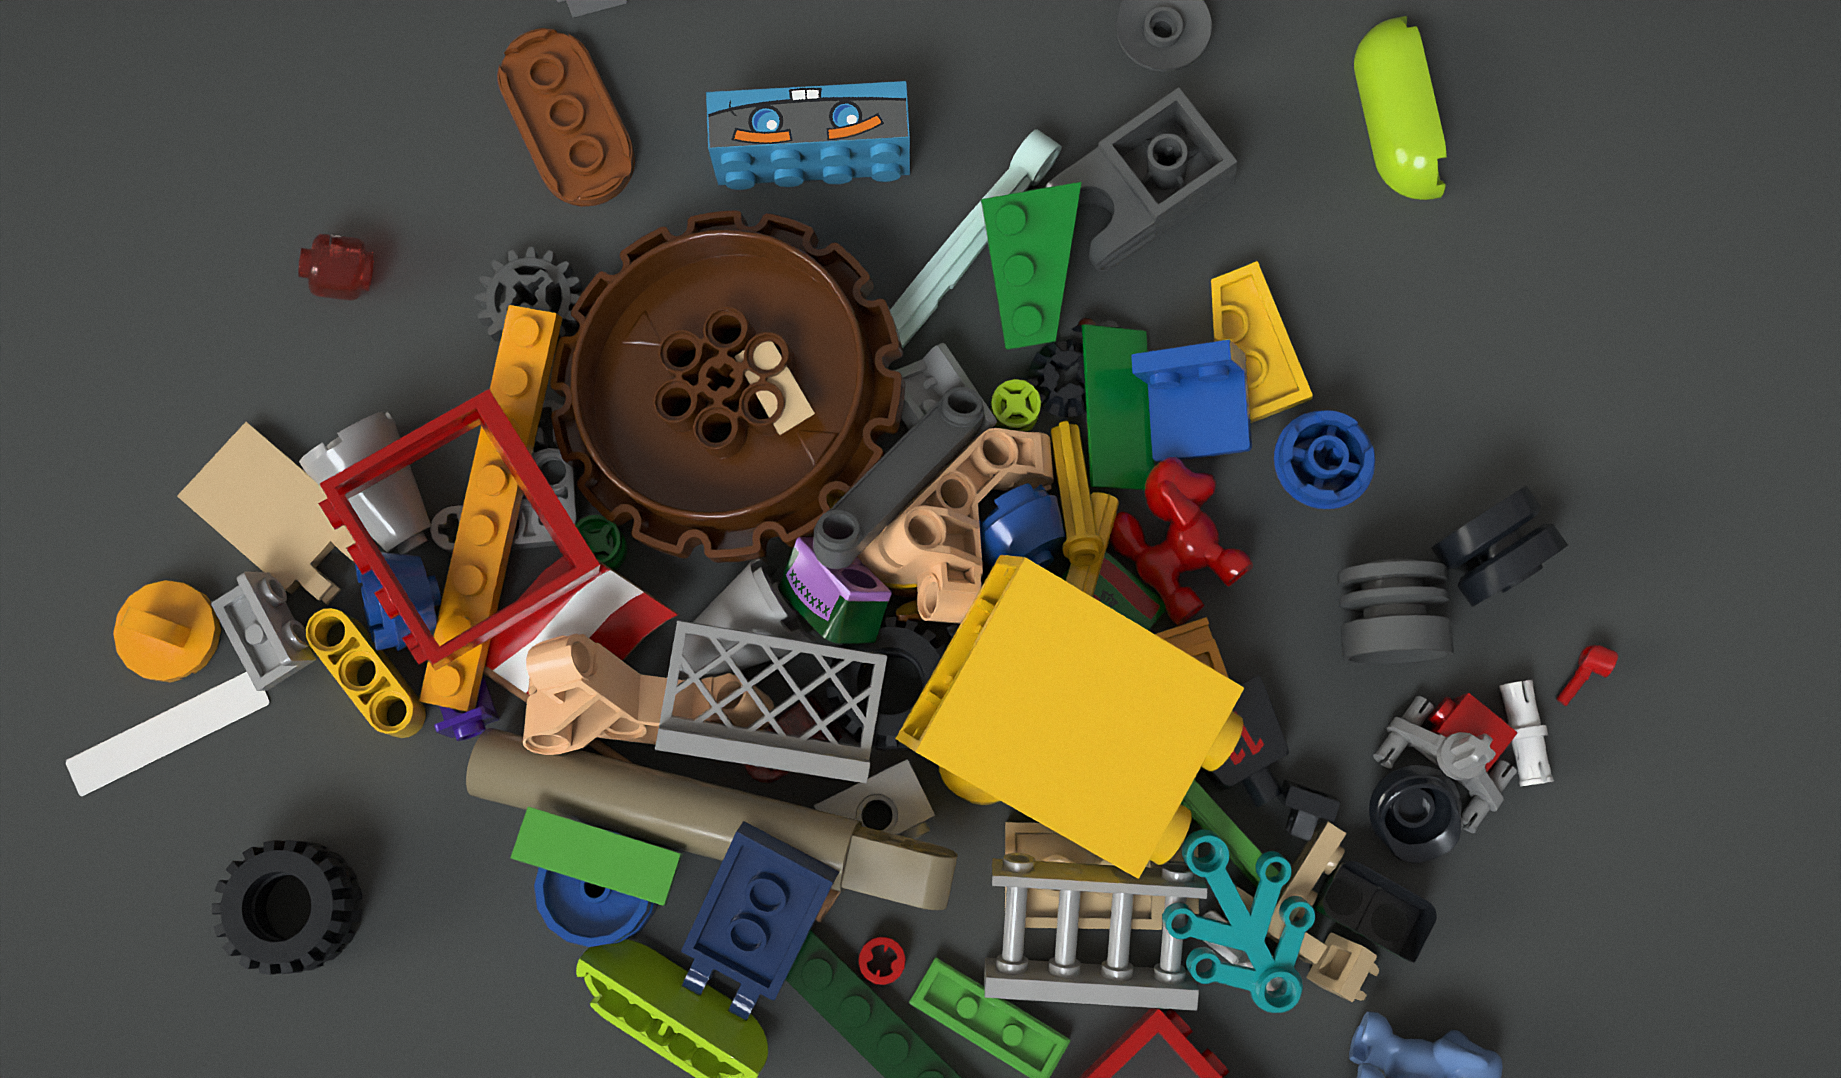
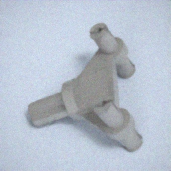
(1458, 756)

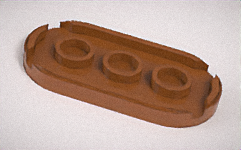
(566, 117)

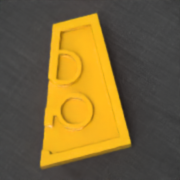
(1250, 319)

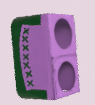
(837, 603)

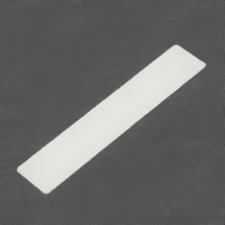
(165, 733)

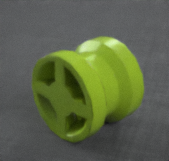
(1020, 399)

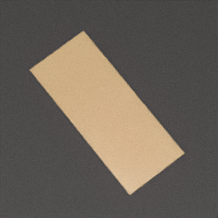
(796, 405)

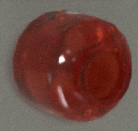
(337, 267)

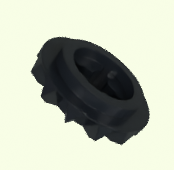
(1042, 375)

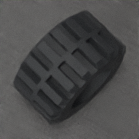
(894, 640)
(246, 898)

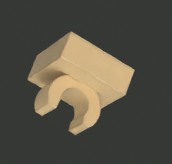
(1343, 968)

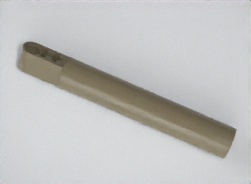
(704, 816)

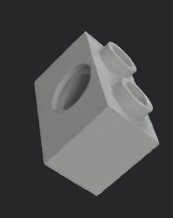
(895, 788)

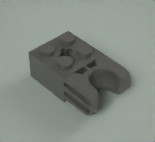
(1138, 190)

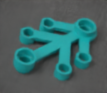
(1246, 928)

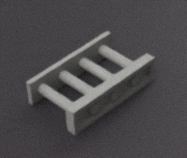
(1064, 976)

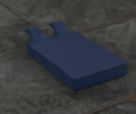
(756, 916)

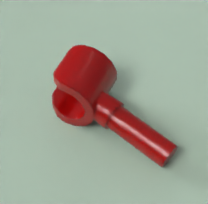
(1592, 659)

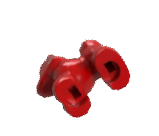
(1191, 541)

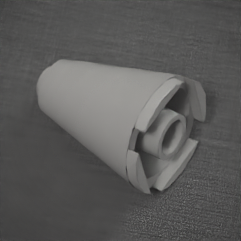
(388, 509)
(748, 605)

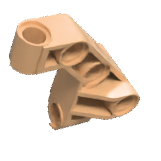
(941, 542)
(590, 693)

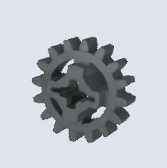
(542, 286)

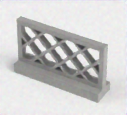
(764, 747)

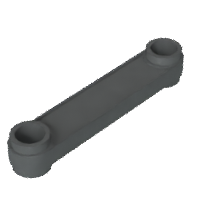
(897, 478)

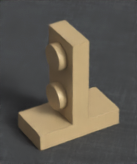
(1317, 856)

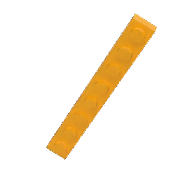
(491, 506)

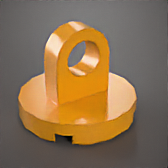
(166, 631)

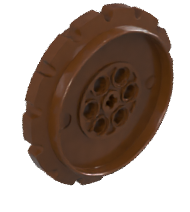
(684, 298)

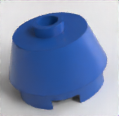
(1324, 459)
(1023, 526)
(420, 588)

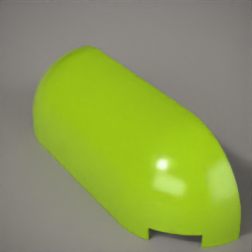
(1400, 109)
(647, 1000)

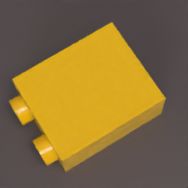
(1074, 716)

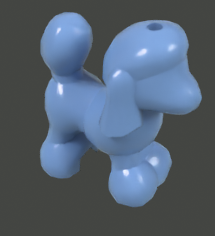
(1448, 1057)

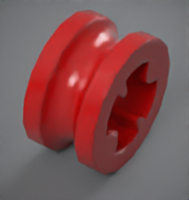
(867, 955)

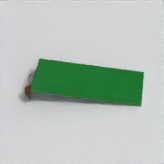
(1115, 406)

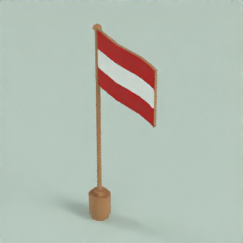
(604, 610)

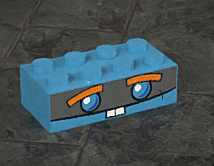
(809, 134)

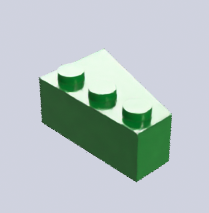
(1029, 259)

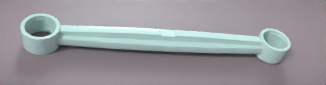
(963, 246)

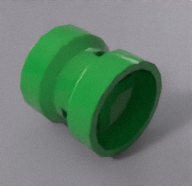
(595, 532)

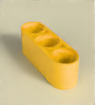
(346, 659)

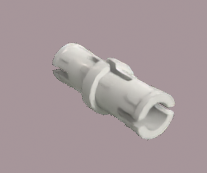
(1529, 742)

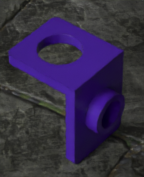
(472, 722)

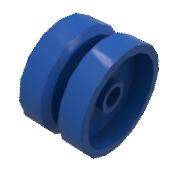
(588, 921)

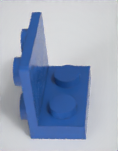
(1196, 400)

